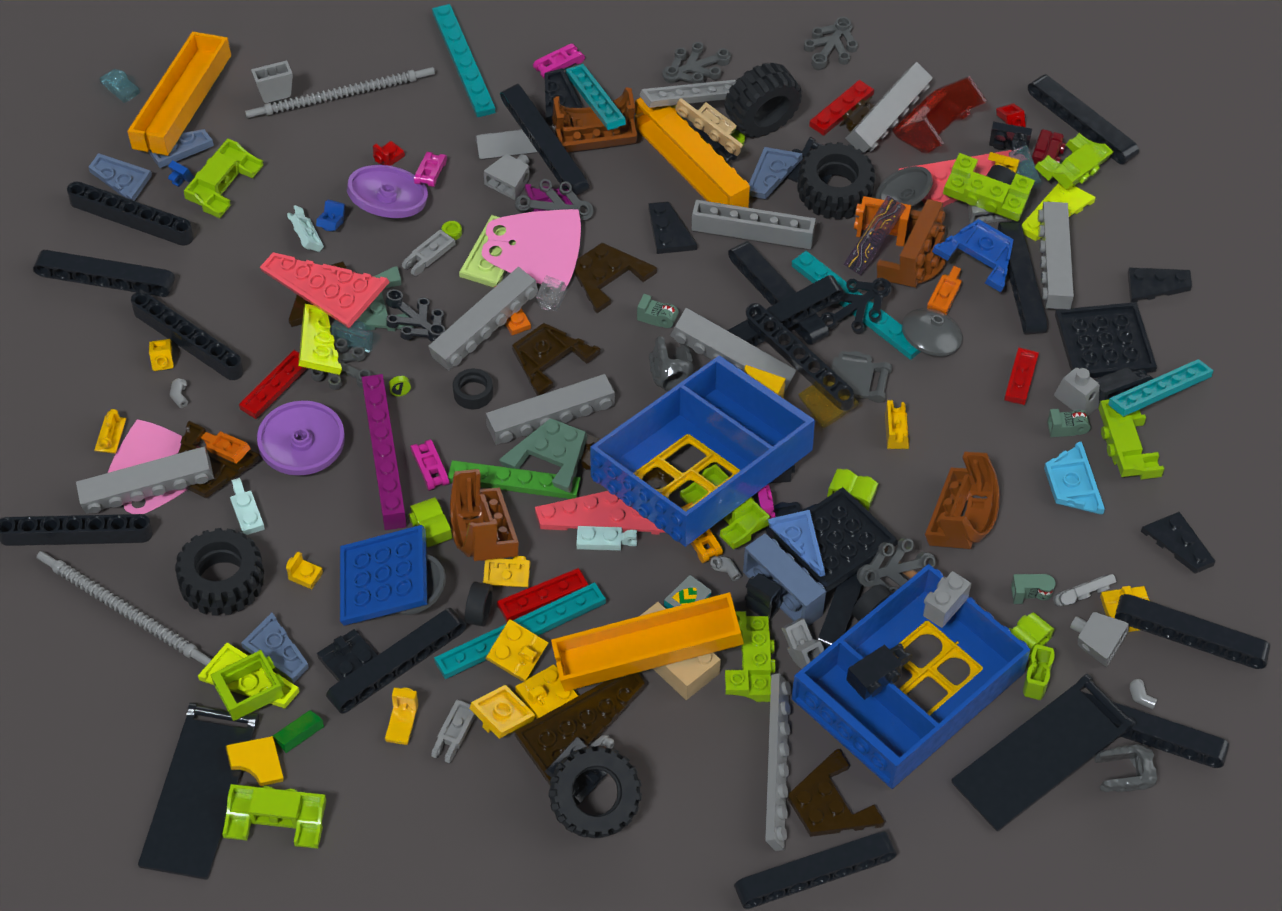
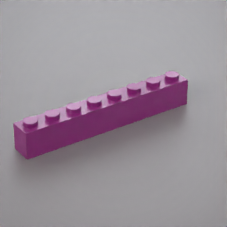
(384, 452)

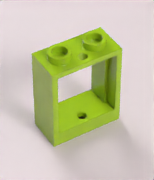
(240, 669)

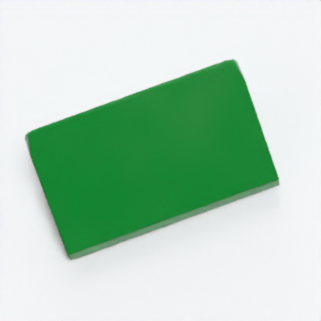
(298, 731)

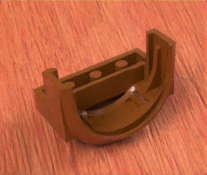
(587, 128)
(925, 230)
(947, 525)
(475, 537)

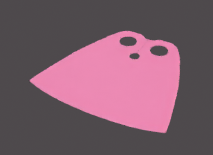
(544, 243)
(144, 444)

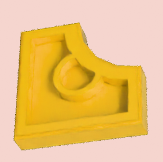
(257, 758)

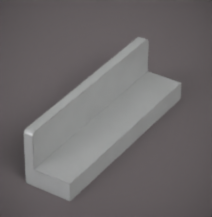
(504, 143)

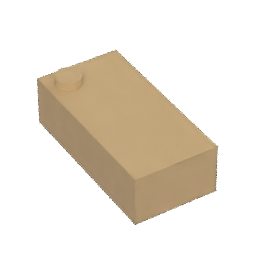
(690, 674)

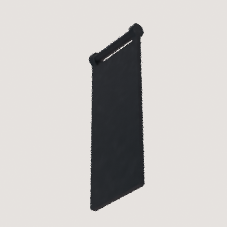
(1040, 754)
(195, 795)

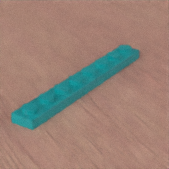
(463, 61)
(887, 327)
(537, 622)

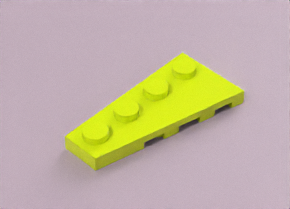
(1074, 196)
(317, 343)
(249, 684)

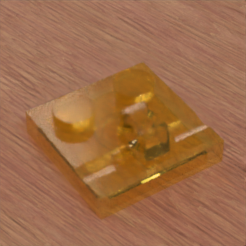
(821, 407)

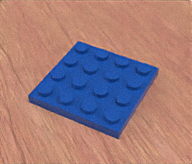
(383, 575)

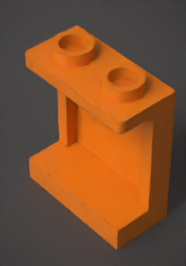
(867, 211)

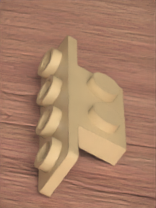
(711, 122)

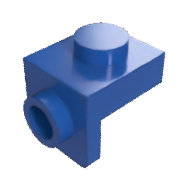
(332, 216)

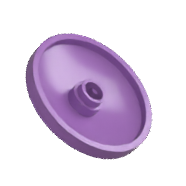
(386, 191)
(300, 438)

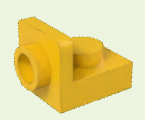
(1005, 161)
(161, 354)
(303, 571)

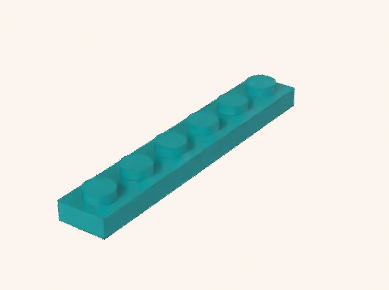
(596, 97)
(1160, 387)

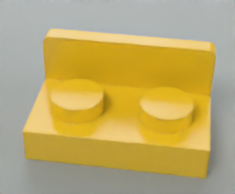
(507, 572)

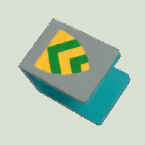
(687, 592)

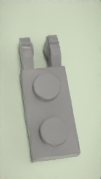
(428, 252)
(1083, 590)
(454, 730)

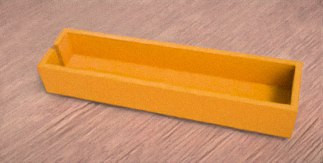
(179, 93)
(691, 155)
(647, 642)

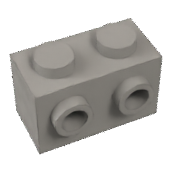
(946, 599)

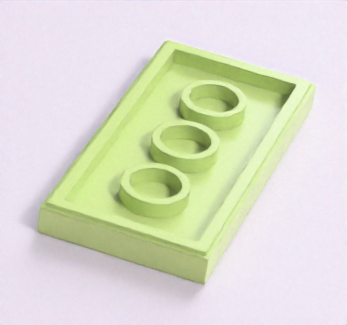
(479, 269)

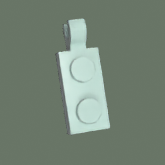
(305, 230)
(246, 509)
(604, 538)

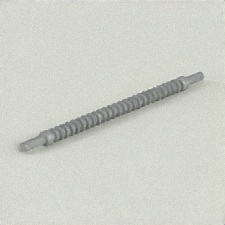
(268, 109)
(60, 568)

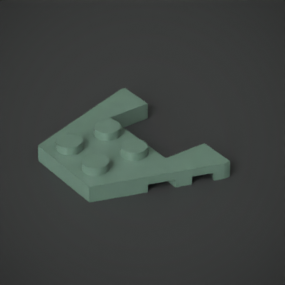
(376, 313)
(555, 444)

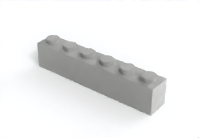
(889, 107)
(753, 224)
(1056, 255)
(483, 318)
(713, 341)
(561, 405)
(144, 480)

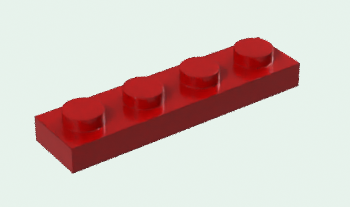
(833, 113)
(272, 386)
(541, 594)

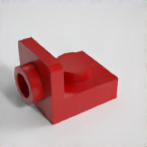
(1012, 115)
(388, 154)

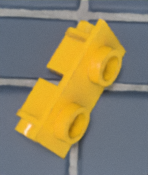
(110, 432)

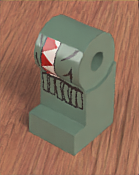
(656, 313)
(1067, 423)
(1032, 586)

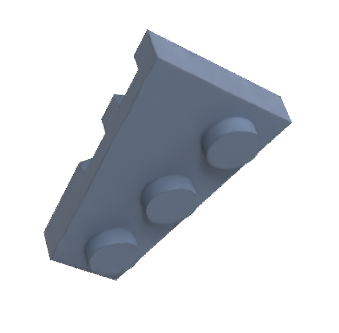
(187, 145)
(772, 170)
(120, 176)
(275, 643)

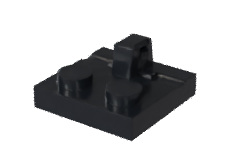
(1009, 136)
(346, 654)
(586, 781)

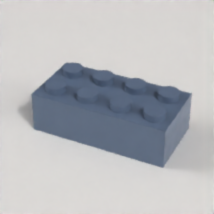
(800, 592)

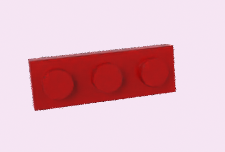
(1021, 376)

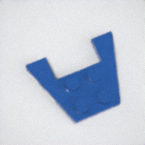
(983, 244)

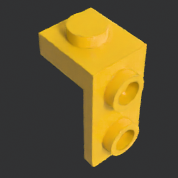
(403, 716)

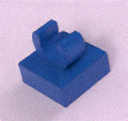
(179, 173)

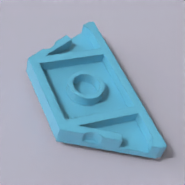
(1073, 481)

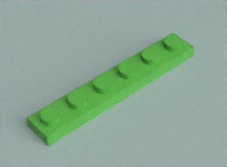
(516, 480)

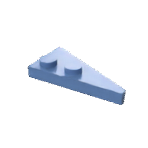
(800, 536)

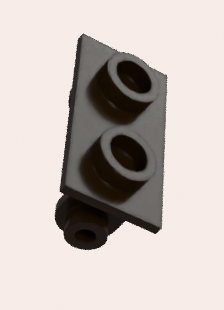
(852, 118)

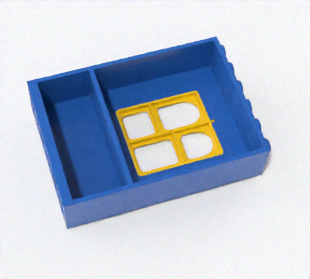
(726, 419)
(890, 729)

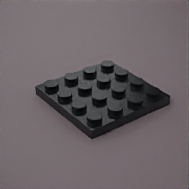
(1105, 339)
(845, 536)

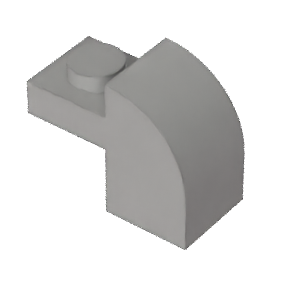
(801, 644)

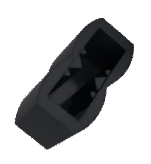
(763, 596)

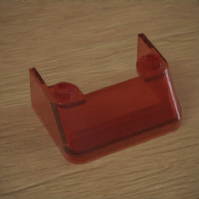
(937, 112)

